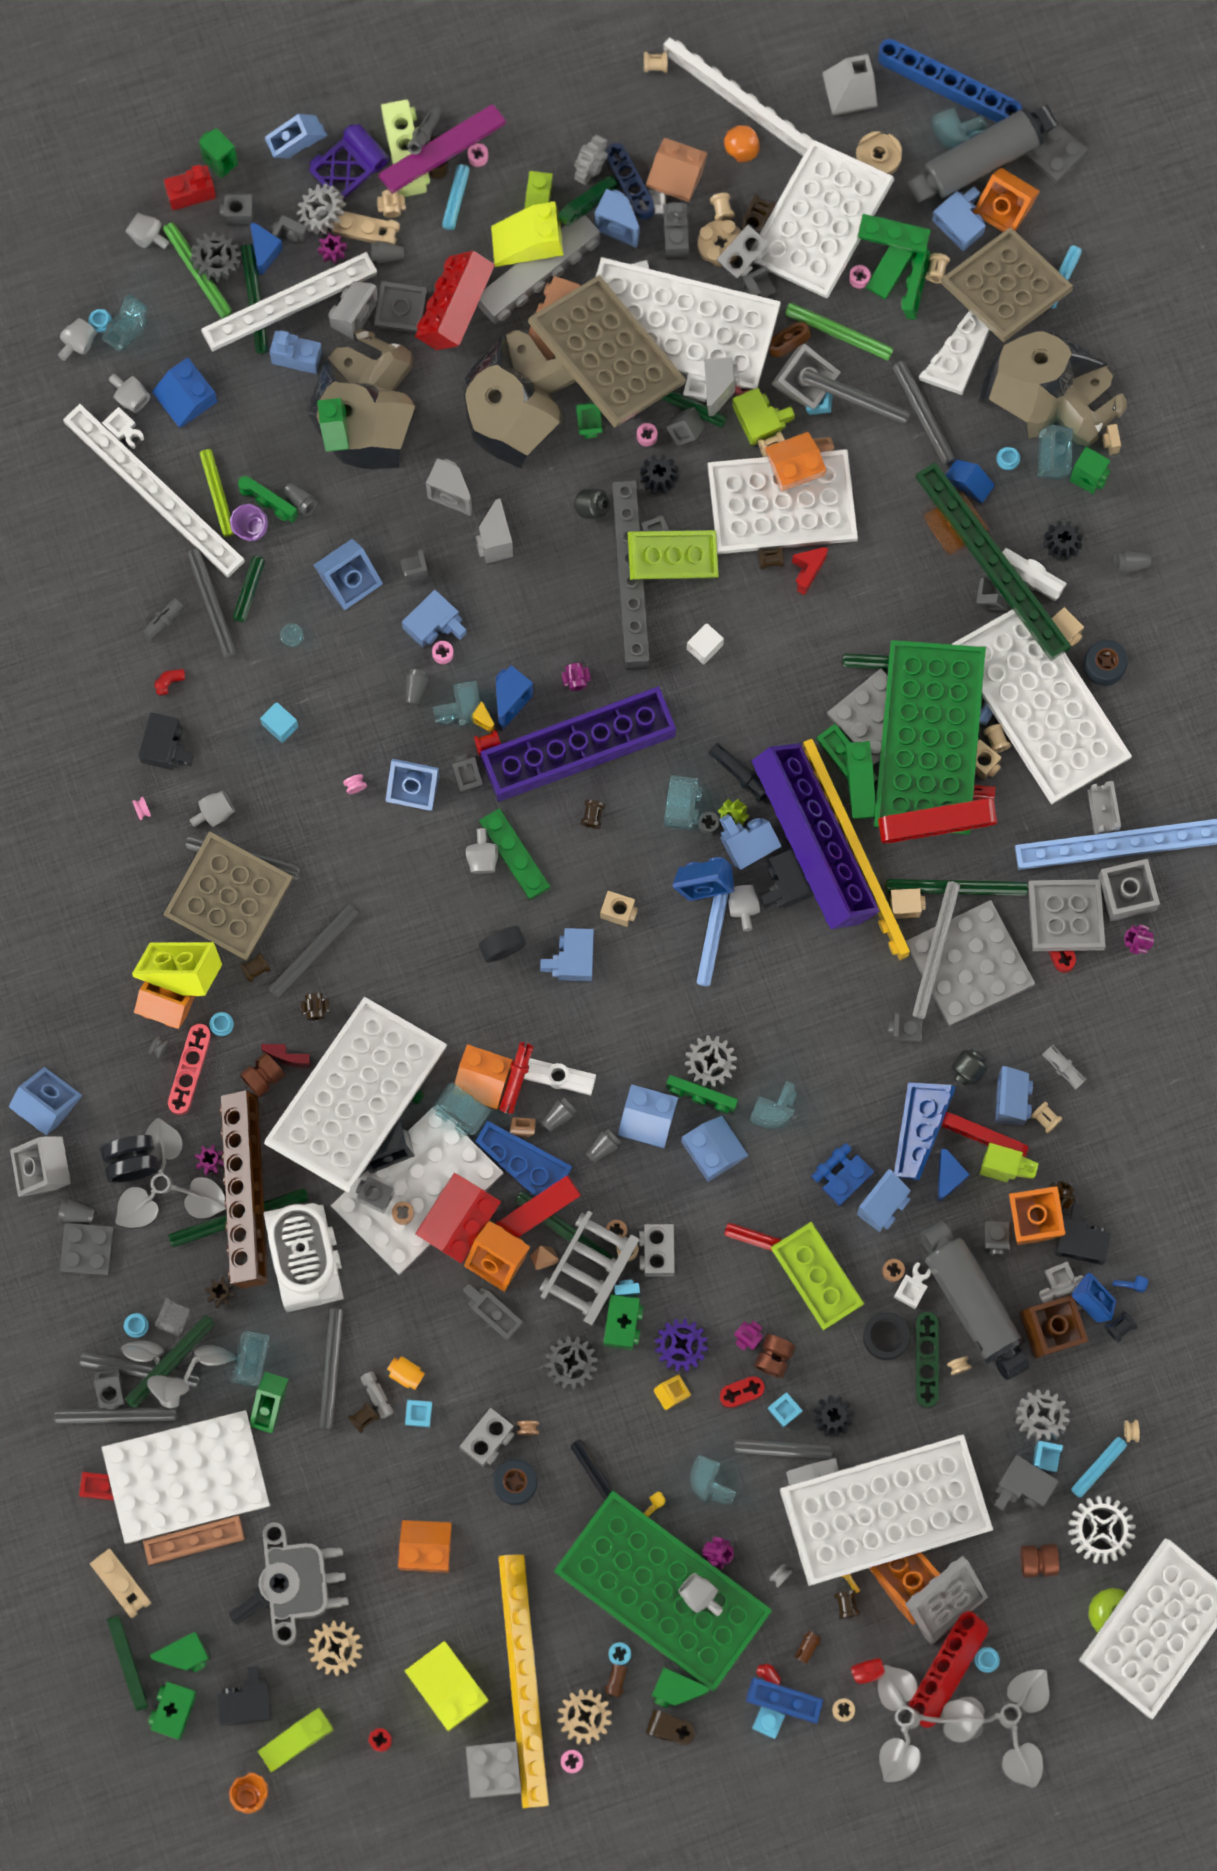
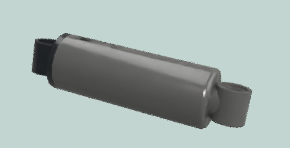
(983, 153)
(974, 1300)

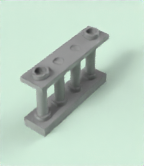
(601, 1287)

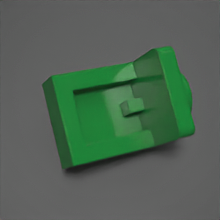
(589, 420)

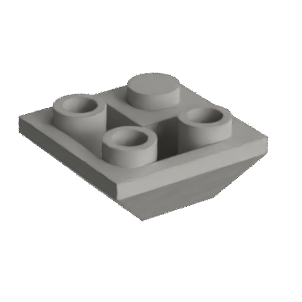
(850, 85)

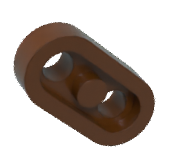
(789, 339)

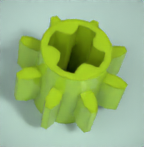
(736, 810)

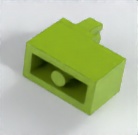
(758, 418)
(1006, 1164)

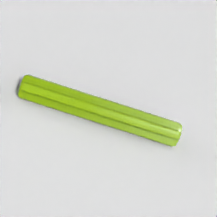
(216, 491)

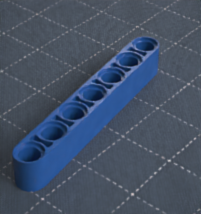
(943, 74)

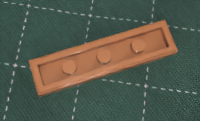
(193, 1540)

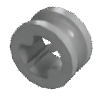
(780, 1575)

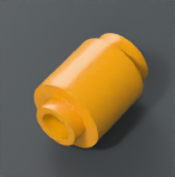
(405, 1372)

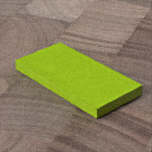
(672, 554)
(817, 1275)

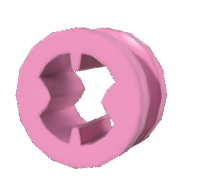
(481, 161)
(866, 274)
(643, 441)
(447, 647)
(355, 784)
(141, 808)
(578, 1765)

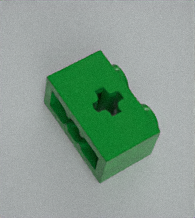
(218, 152)
(1090, 471)
(615, 1335)
(175, 1725)

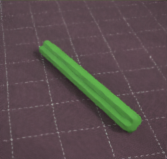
(207, 286)
(839, 331)

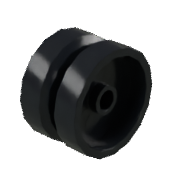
(130, 1158)

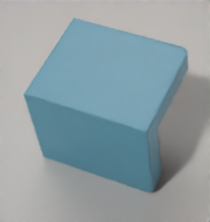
(279, 722)
(1047, 1456)

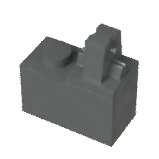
(675, 231)
(1024, 1481)

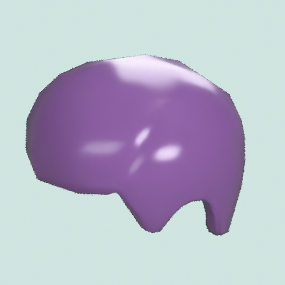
(249, 522)

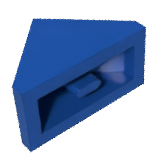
(266, 247)
(970, 480)
(950, 1174)

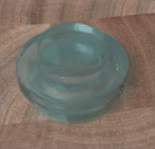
(291, 635)

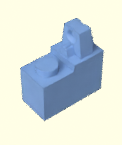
(295, 135)
(958, 221)
(295, 352)
(433, 616)
(748, 843)
(577, 958)

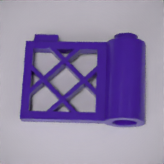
(359, 146)

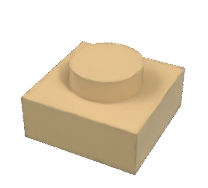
(1111, 439)

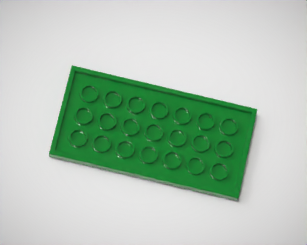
(929, 727)
(635, 1576)

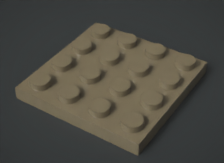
(1006, 284)
(228, 896)

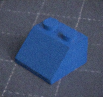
(184, 393)
(512, 694)
(704, 879)

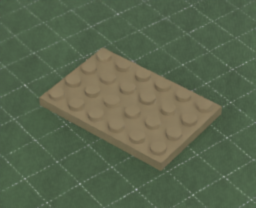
(606, 351)

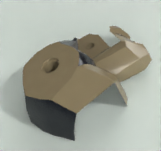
(1051, 381)
(512, 399)
(374, 410)

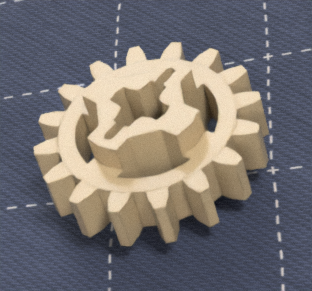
(346, 1643)
(594, 1710)

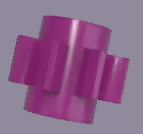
(335, 242)
(576, 676)
(1139, 939)
(202, 1157)
(748, 1335)
(718, 1552)

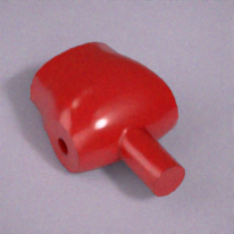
(867, 1671)

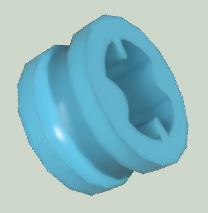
(612, 1651)

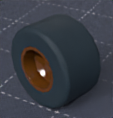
(1109, 654)
(514, 1474)

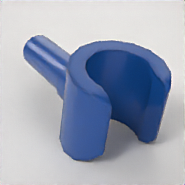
(1139, 1285)

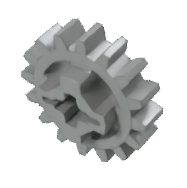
(590, 159)
(319, 210)
(718, 1065)
(1044, 1406)

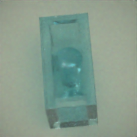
(1055, 452)
(681, 802)
(460, 1109)
(250, 1358)

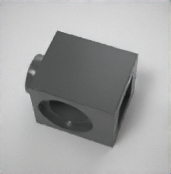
(243, 201)
(382, 1202)
(105, 1379)

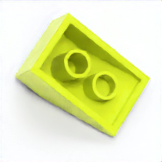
(528, 235)
(180, 966)
(446, 1686)

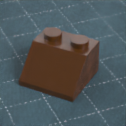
(1053, 1326)

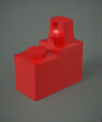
(190, 188)

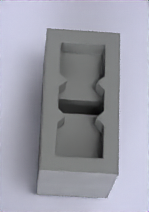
(738, 248)
(664, 1250)
(481, 1434)

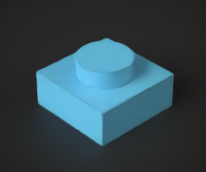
(823, 406)
(627, 1289)
(784, 1409)
(418, 1413)
(768, 1722)

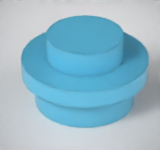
(99, 319)
(1008, 458)
(221, 1024)
(136, 1325)
(987, 1660)

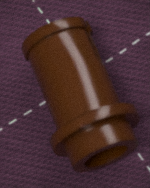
(807, 1647)
(616, 1681)

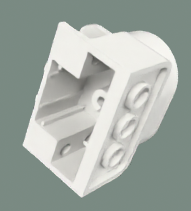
(310, 1275)

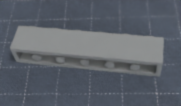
(529, 277)

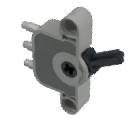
(304, 1589)

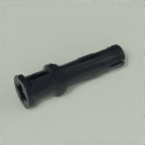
(748, 779)

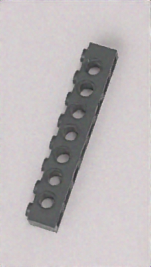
(631, 591)

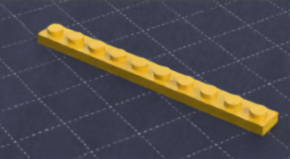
(887, 923)
(523, 1681)

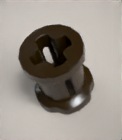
(770, 557)
(592, 814)
(255, 967)
(363, 1417)
(847, 1604)

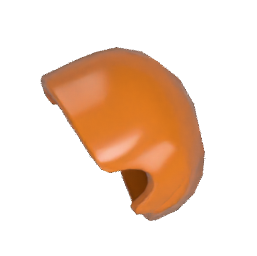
(742, 143)
(248, 1793)

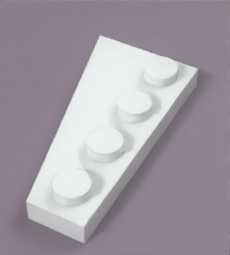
(957, 358)

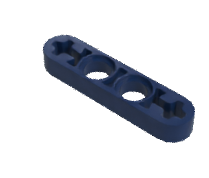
(629, 181)

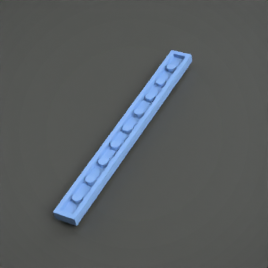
(1116, 844)

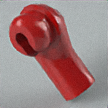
(166, 679)
(768, 1673)

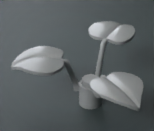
(136, 1206)
(169, 1389)
(1031, 1693)
(898, 1757)

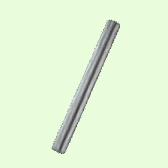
(936, 950)

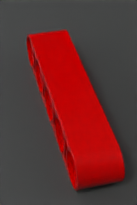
(937, 821)
(949, 1666)

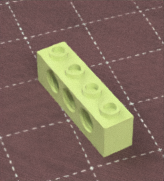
(402, 114)

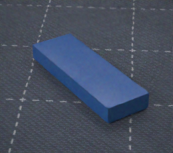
(784, 1700)

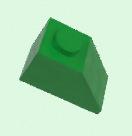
(333, 424)
(268, 1402)
(184, 1654)
(676, 1689)

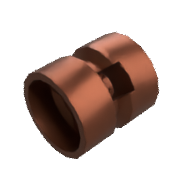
(262, 1075)
(778, 1348)
(1039, 1560)

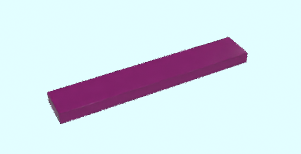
(442, 148)

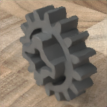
(215, 248)
(582, 1366)

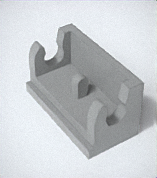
(1104, 808)

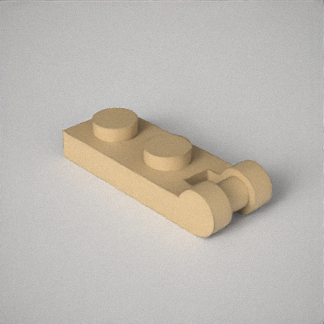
(365, 228)
(119, 1582)

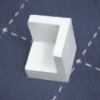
(705, 643)

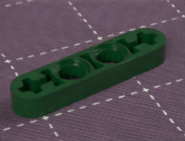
(587, 201)
(930, 1359)
(127, 1663)

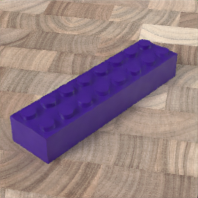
(578, 744)
(815, 836)

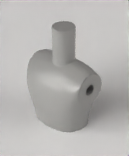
(145, 231)
(77, 338)
(130, 393)
(214, 809)
(483, 855)
(744, 904)
(699, 1594)

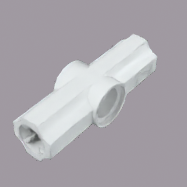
(1036, 576)
(574, 1079)

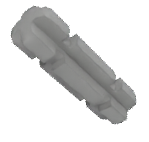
(1060, 1290)
(376, 1394)

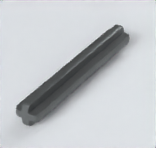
(783, 1449)

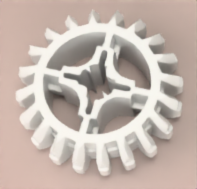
(1109, 1538)

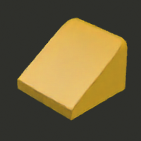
(482, 718)
(672, 1392)

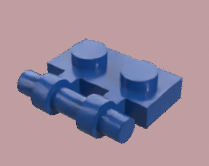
(847, 1180)

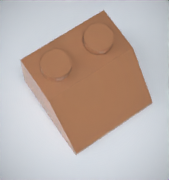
(676, 169)

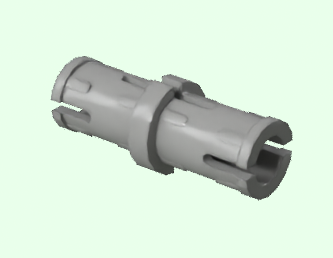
(1064, 1067)

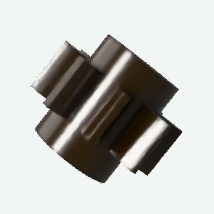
(314, 1006)
(1065, 1194)
(216, 1287)

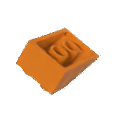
(904, 1578)

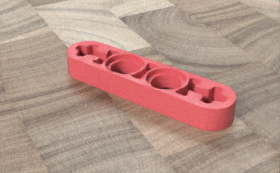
(189, 1069)

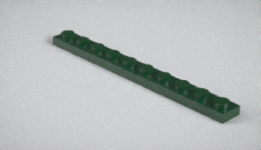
(993, 561)

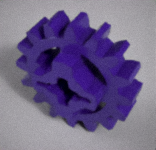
(671, 1352)

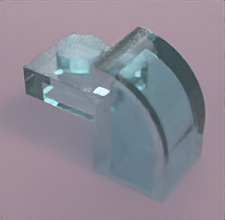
(951, 131)
(127, 325)
(466, 701)
(772, 1114)
(703, 1484)

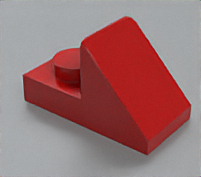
(812, 563)

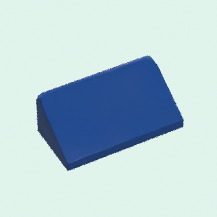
(1094, 1299)

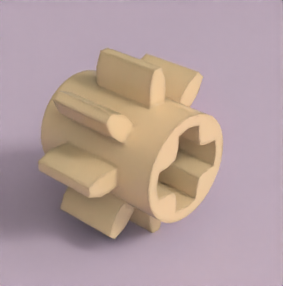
(391, 204)

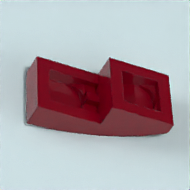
(279, 1053)

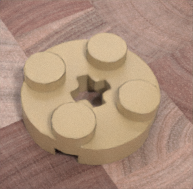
(882, 143)
(708, 236)

